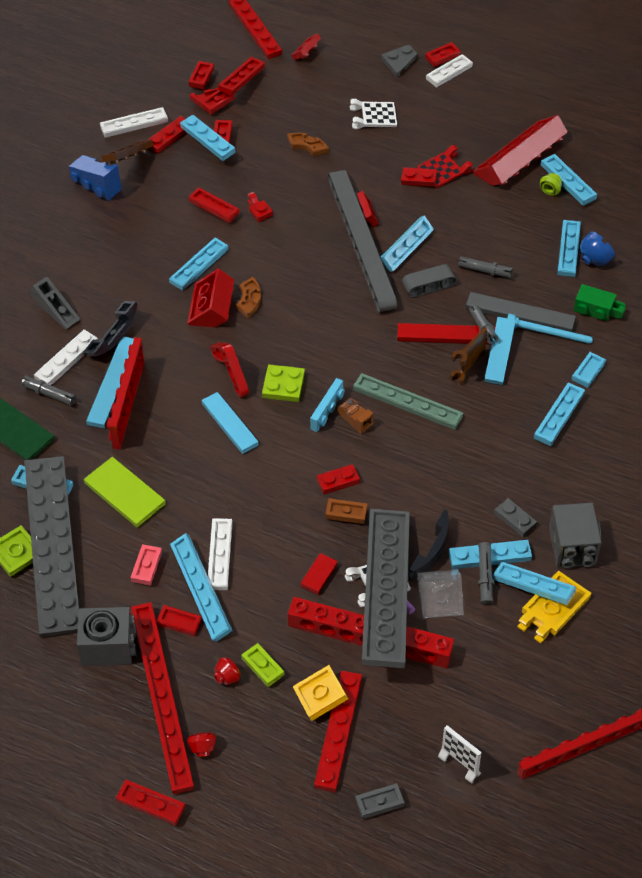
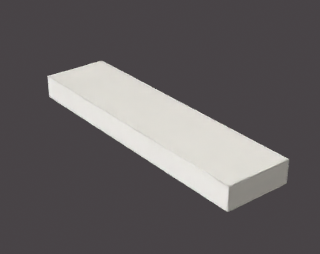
(133, 122)
(220, 553)

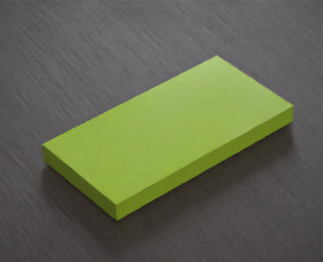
(124, 491)

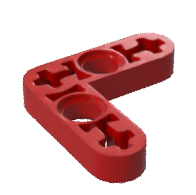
(225, 353)

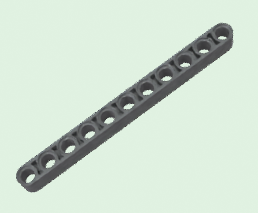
(362, 241)

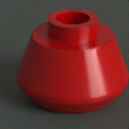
(226, 671)
(202, 743)

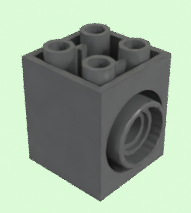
(575, 535)
(106, 636)

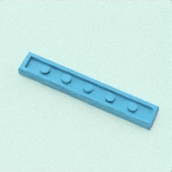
(106, 396)
(201, 587)

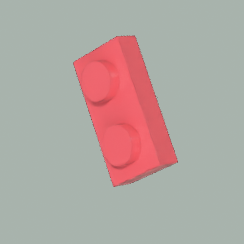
(146, 565)

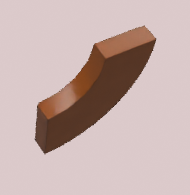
(310, 144)
(250, 297)

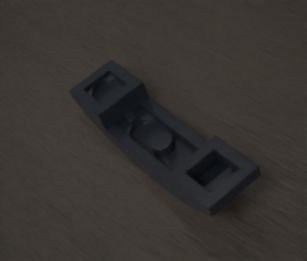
(125, 315)
(424, 564)

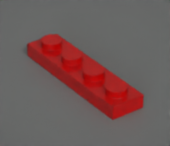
(241, 76)

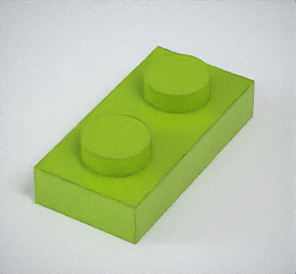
(262, 665)

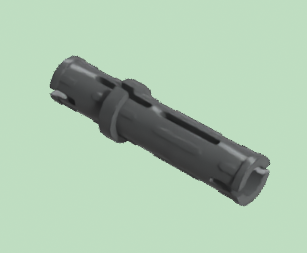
(491, 268)
(482, 322)
(40, 387)
(485, 569)

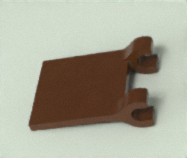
(469, 355)

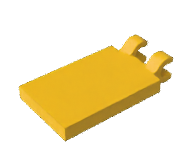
(549, 614)

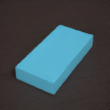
(588, 369)

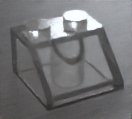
(440, 593)

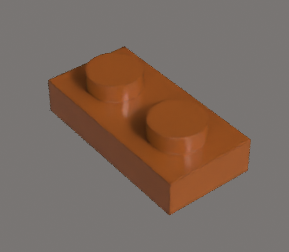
(346, 511)

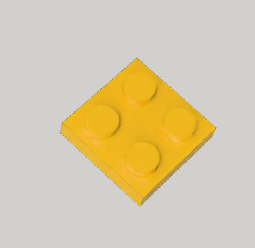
(320, 692)

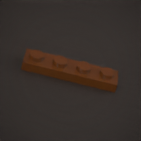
(126, 152)

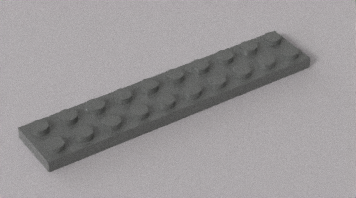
(52, 547)
(386, 589)

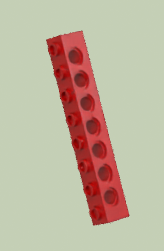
(349, 628)

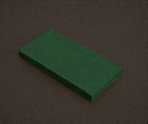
(21, 433)

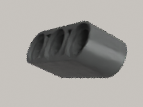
(429, 280)

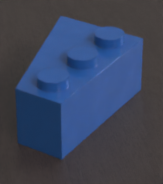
(96, 176)

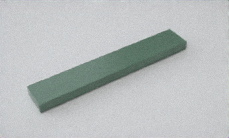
(408, 401)

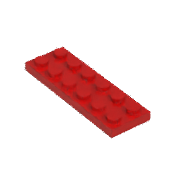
(126, 393)

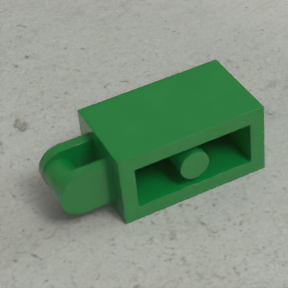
(598, 303)

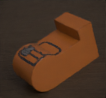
(356, 415)

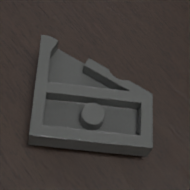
(399, 59)

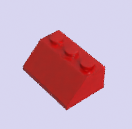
(211, 300)

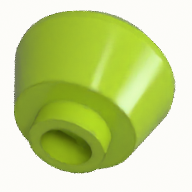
(551, 184)

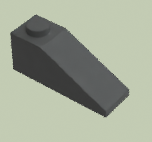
(53, 303)

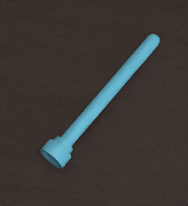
(549, 330)

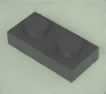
(515, 517)
(379, 801)

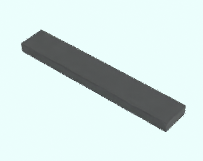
(524, 312)

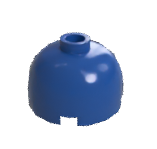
(595, 250)

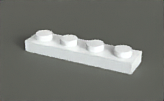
(64, 358)

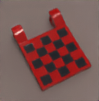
(446, 168)

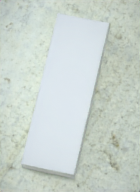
(449, 70)

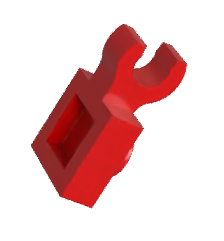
(258, 209)

